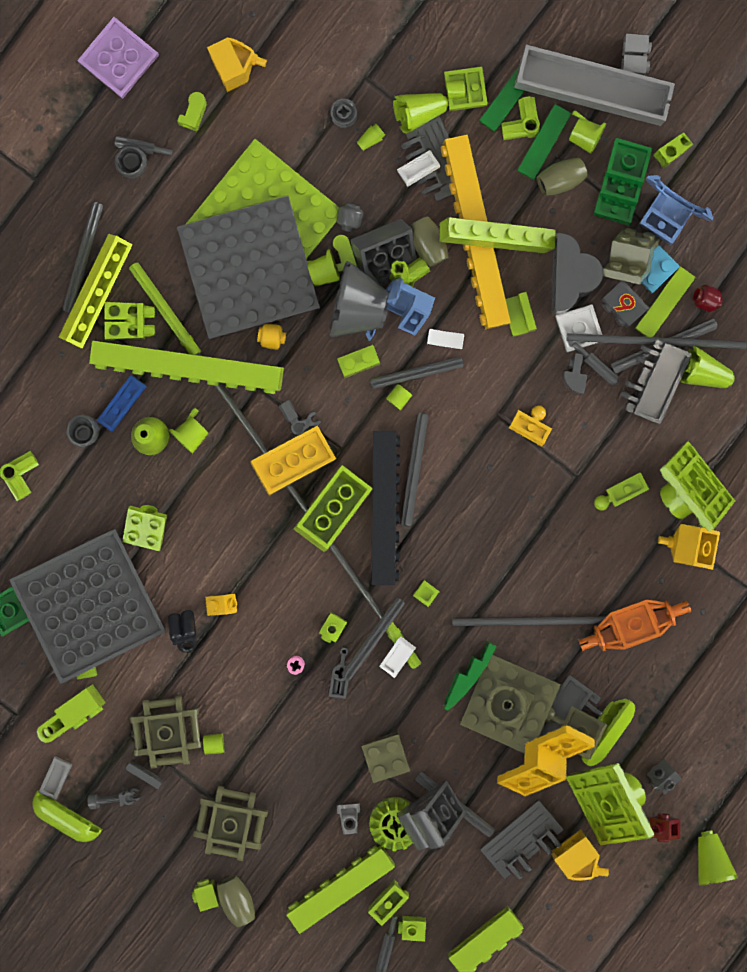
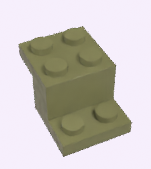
(631, 256)

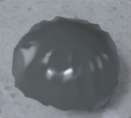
(130, 162)
(82, 430)

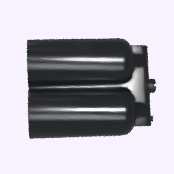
(182, 629)

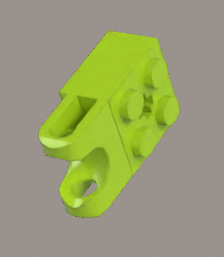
(72, 714)

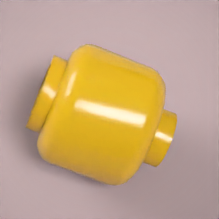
(271, 336)

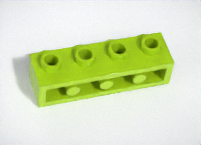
(485, 941)

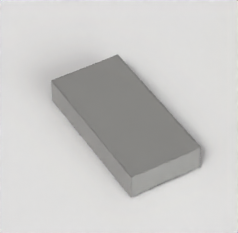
(55, 778)

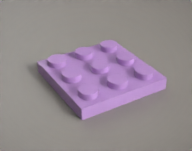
(118, 57)

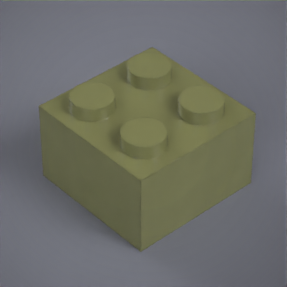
(385, 757)

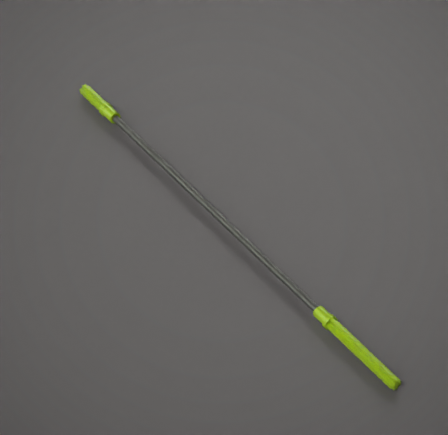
(188, 342)

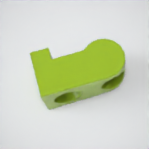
(194, 113)
(673, 150)
(342, 246)

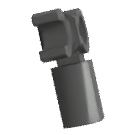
(290, 415)

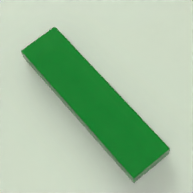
(502, 105)
(544, 142)

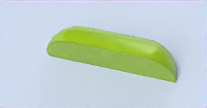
(617, 717)
(64, 819)

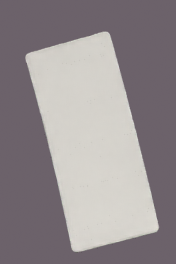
(445, 339)

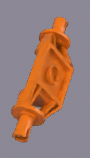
(634, 625)

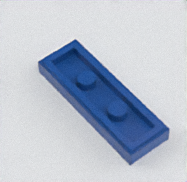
(121, 403)

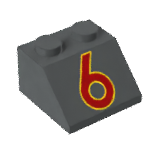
(624, 304)

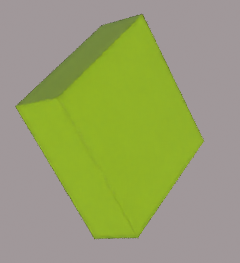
(426, 593)

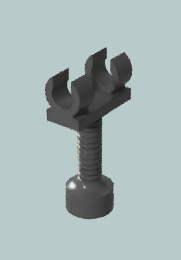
(124, 797)

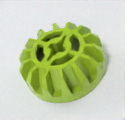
(385, 807)

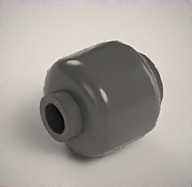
(350, 216)

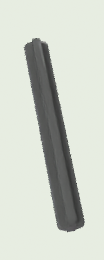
(416, 372)
(373, 638)
(470, 816)

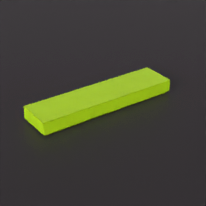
(665, 302)

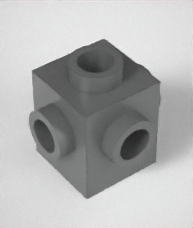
(663, 777)

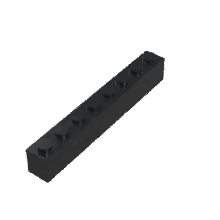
(384, 508)

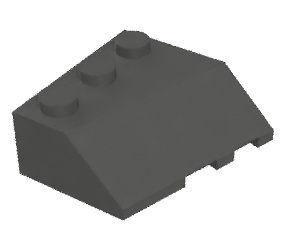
(382, 247)

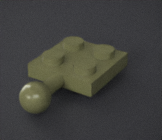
(583, 723)

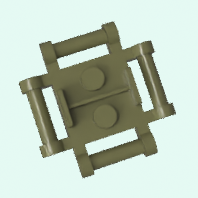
(166, 732)
(230, 823)

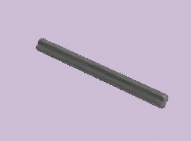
(83, 255)
(690, 333)
(414, 469)

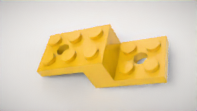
(546, 760)

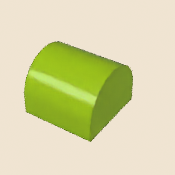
(399, 397)
(213, 744)

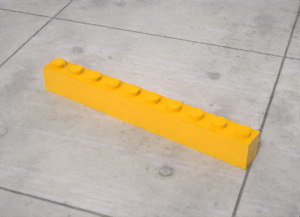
(470, 206)

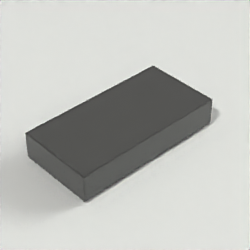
(144, 774)

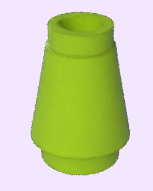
(371, 137)

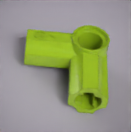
(528, 115)
(409, 273)
(16, 483)

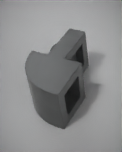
(574, 380)

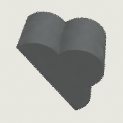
(572, 274)
(432, 817)

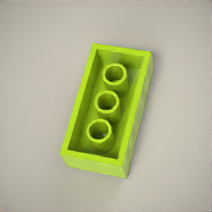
(332, 508)

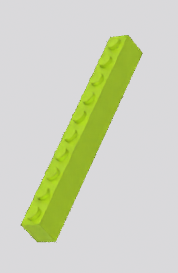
(186, 365)

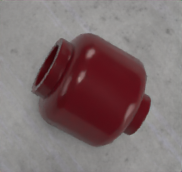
(707, 298)

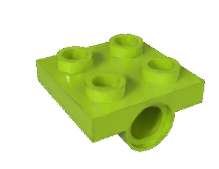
(465, 88)
(144, 527)

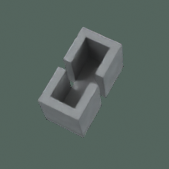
(635, 53)

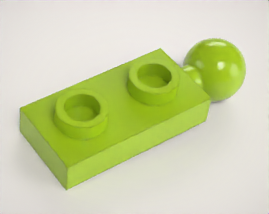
(622, 492)

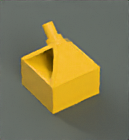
(234, 62)
(693, 546)
(578, 858)

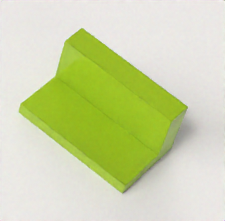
(520, 315)

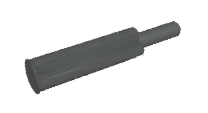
(146, 147)
(597, 365)
(386, 947)

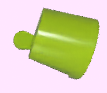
(586, 133)
(323, 270)
(190, 433)

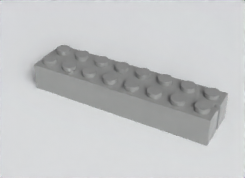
(594, 85)

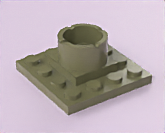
(530, 702)

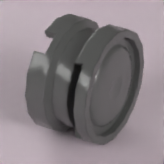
(343, 113)

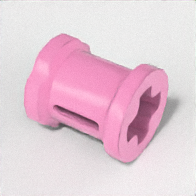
(290, 666)

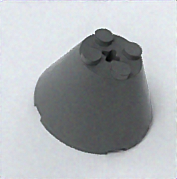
(358, 303)

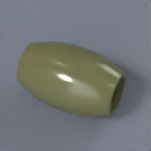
(562, 176)
(427, 242)
(235, 901)

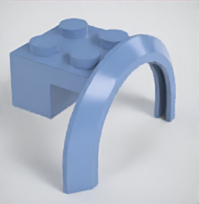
(669, 212)
(410, 304)

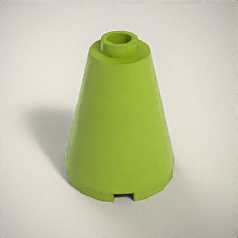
(418, 109)
(706, 371)
(156, 439)
(713, 860)

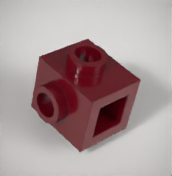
(665, 827)

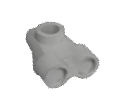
(349, 812)

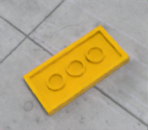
(293, 460)

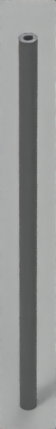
(650, 341)
(527, 621)

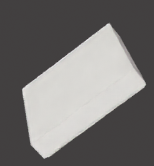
(578, 322)

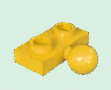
(530, 426)

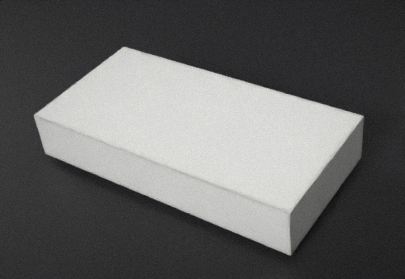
(418, 168)
(397, 656)

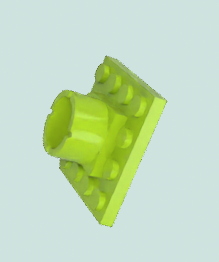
(694, 488)
(611, 804)

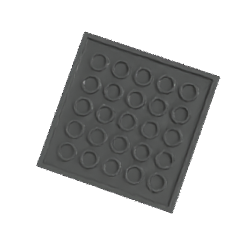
(248, 267)
(87, 606)

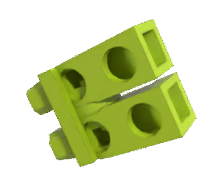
(134, 321)

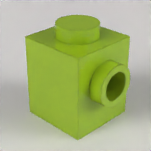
(332, 628)
(205, 894)
(412, 928)

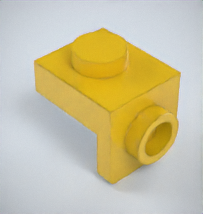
(221, 604)

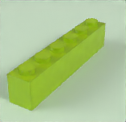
(497, 235)
(340, 888)

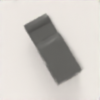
(336, 678)

